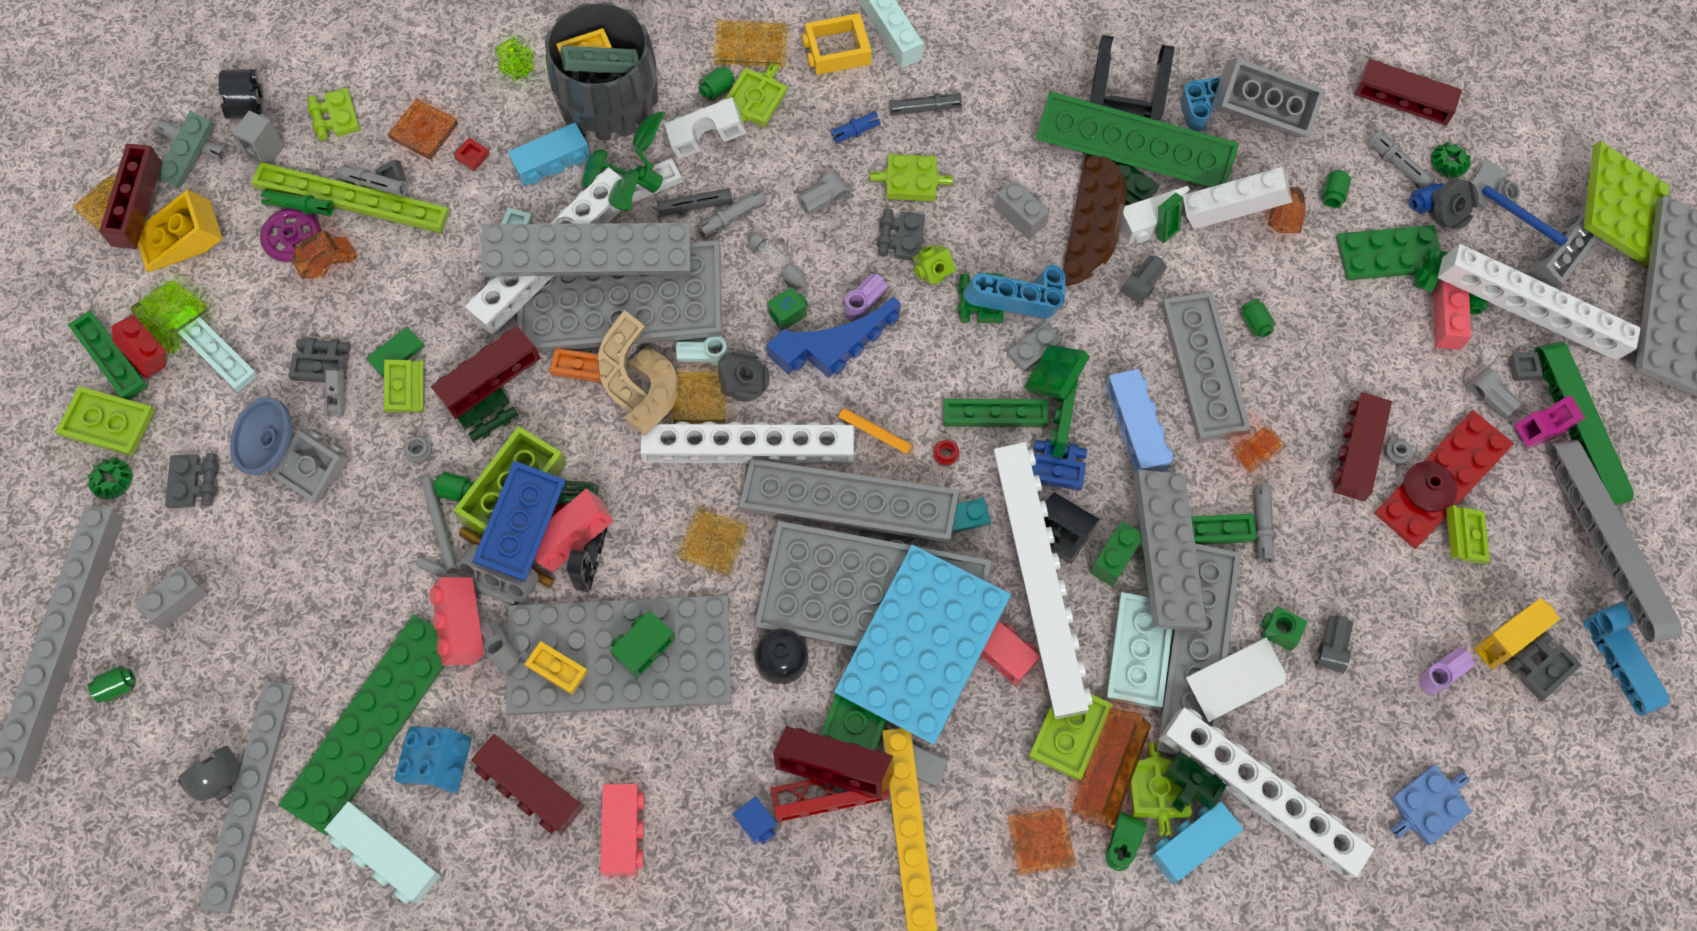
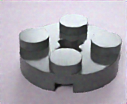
(1456, 215)
(731, 382)

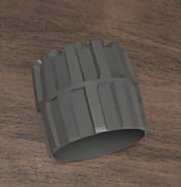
(603, 100)

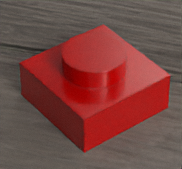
(471, 154)

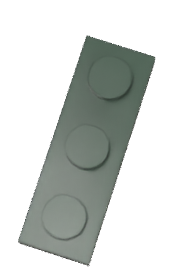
(598, 59)
(185, 149)

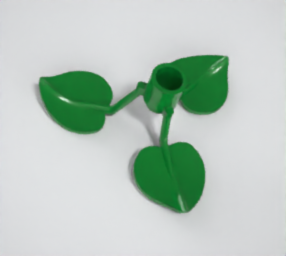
(623, 190)

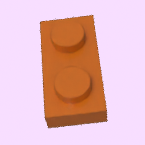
(575, 365)

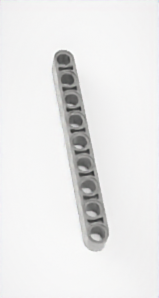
(1614, 542)

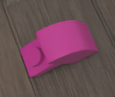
(1549, 423)

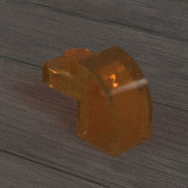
(1291, 216)
(320, 251)
(1259, 449)

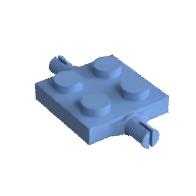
(1430, 805)

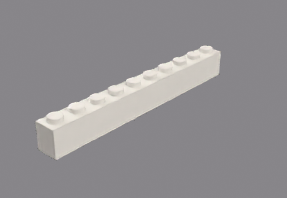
(1041, 582)

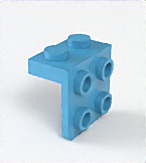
(433, 758)

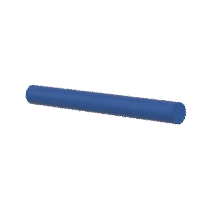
(1524, 215)

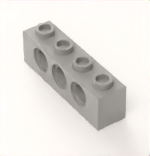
(1558, 261)

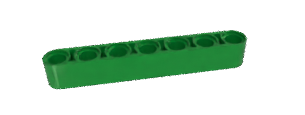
(1565, 381)

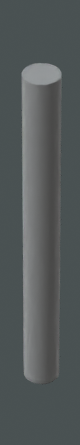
(439, 524)
(440, 570)

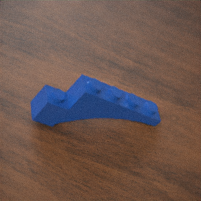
(834, 346)

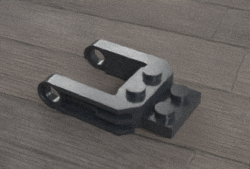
(1152, 110)

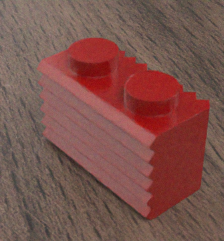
(139, 346)

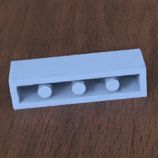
(1138, 421)

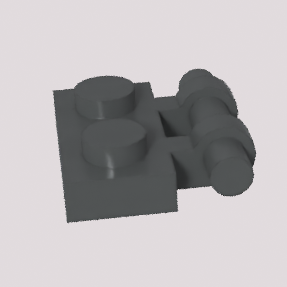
(909, 238)
(312, 366)
(183, 480)
(1550, 672)

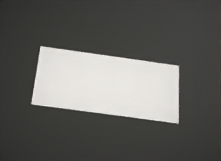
(1237, 679)

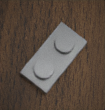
(1031, 348)

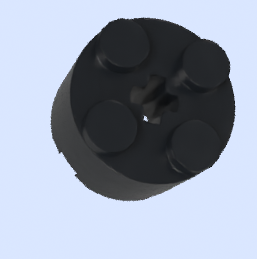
(240, 92)

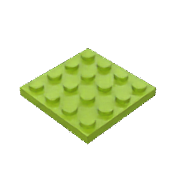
(1622, 202)

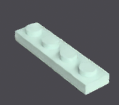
(218, 354)

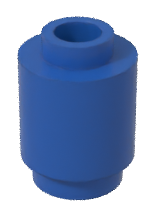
(1422, 199)

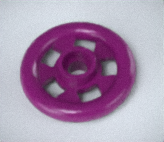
(278, 220)

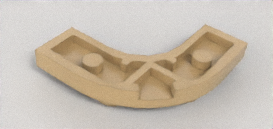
(613, 361)
(661, 393)

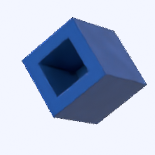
(756, 821)

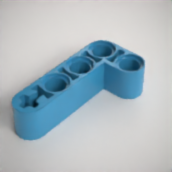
(1197, 102)
(1032, 299)
(1626, 659)

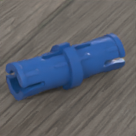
(855, 127)

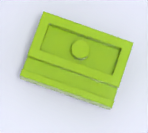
(403, 386)
(1468, 535)

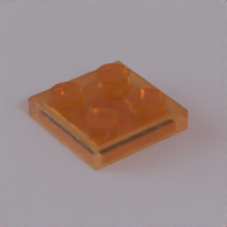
(423, 129)
(1041, 841)

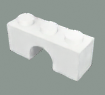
(687, 130)

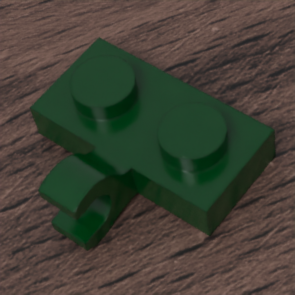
(1194, 782)

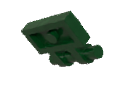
(488, 406)

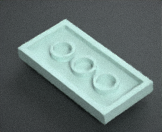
(1138, 655)

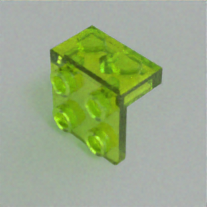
(168, 312)

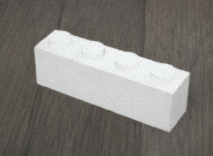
(1237, 198)

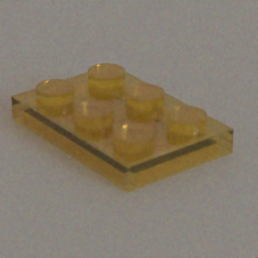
(751, 43)

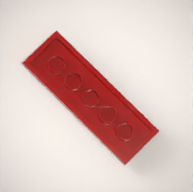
(1468, 455)

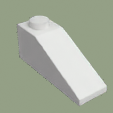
(1141, 218)

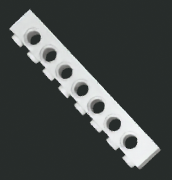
(514, 297)
(1539, 302)
(736, 452)
(1354, 846)

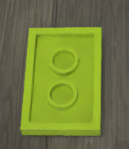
(105, 421)
(1070, 741)

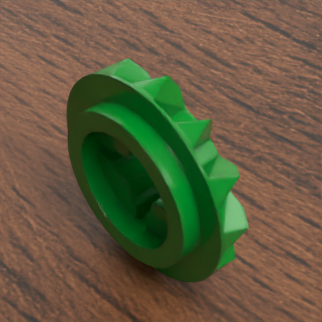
(1451, 168)
(108, 490)

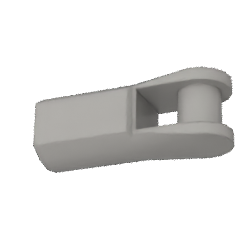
(334, 387)

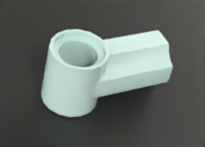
(700, 350)

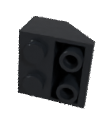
(1069, 526)

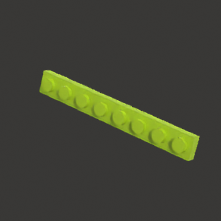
(353, 197)

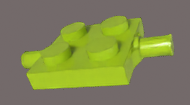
(758, 94)
(911, 177)
(1154, 793)

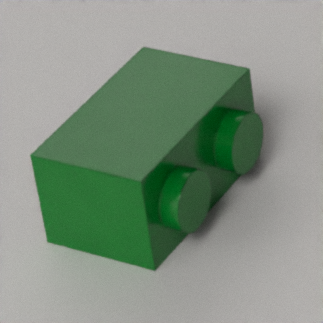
(1116, 554)
(642, 644)

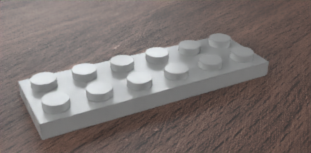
(1205, 366)
(1169, 551)

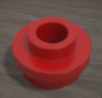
(946, 445)

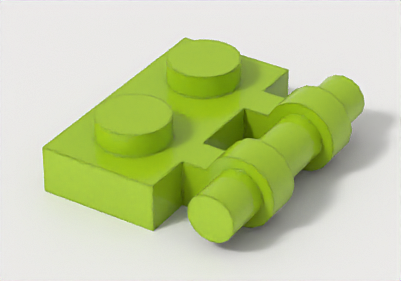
(341, 112)

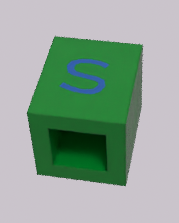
(787, 308)

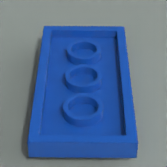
(519, 521)

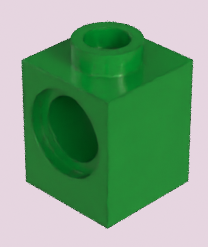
(1294, 625)

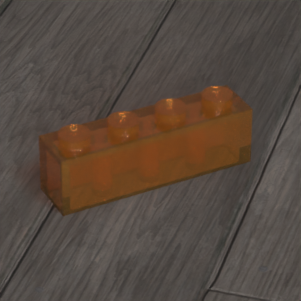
(1111, 768)

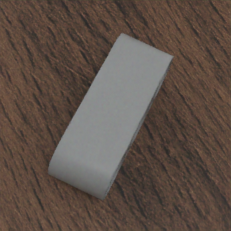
(495, 581)

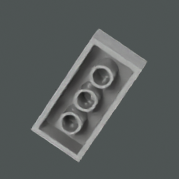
(1268, 98)

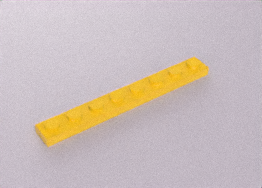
(910, 833)

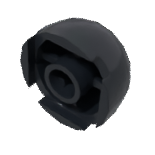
(781, 656)

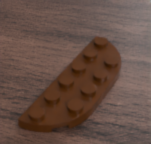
(1095, 218)

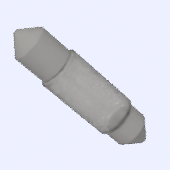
(776, 259)

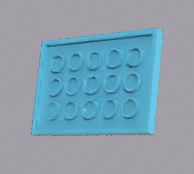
(923, 644)

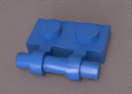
(1057, 471)

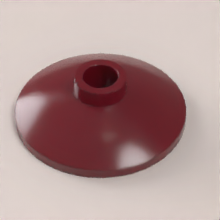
(1423, 493)

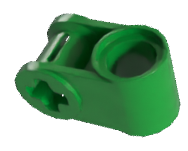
(1125, 837)

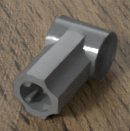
(1143, 281)
(1334, 648)

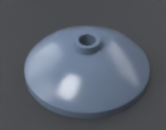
(261, 436)

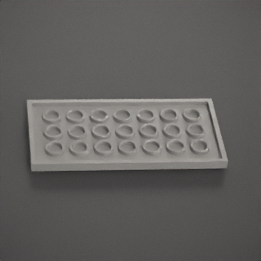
(1670, 303)
(582, 309)
(834, 581)
(686, 674)

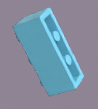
(549, 154)
(1195, 842)

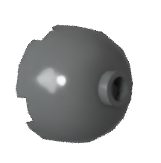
(212, 776)

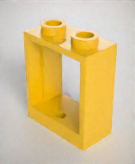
(841, 60)
(1517, 633)

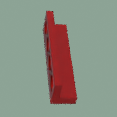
(817, 805)

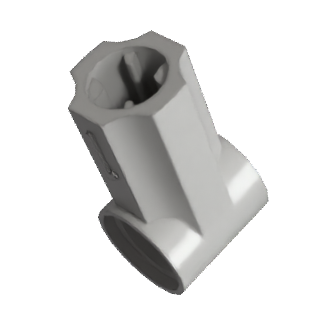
(829, 190)
(1488, 387)
(497, 646)

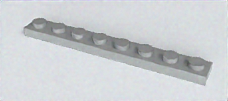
(247, 798)

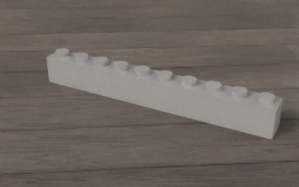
(57, 643)

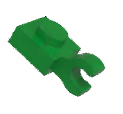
(1427, 275)

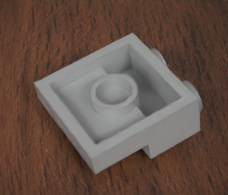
(311, 464)

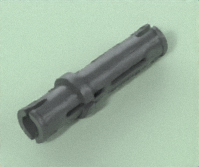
(922, 104)
(665, 207)

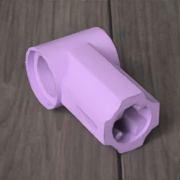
(864, 296)
(1446, 670)

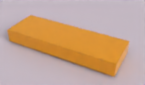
(876, 431)

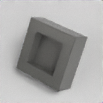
(392, 170)
(1525, 366)

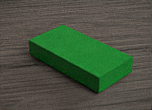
(1169, 217)
(400, 347)

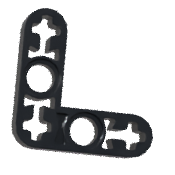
(583, 563)

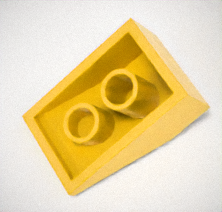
(179, 231)

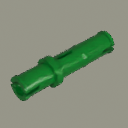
(307, 204)

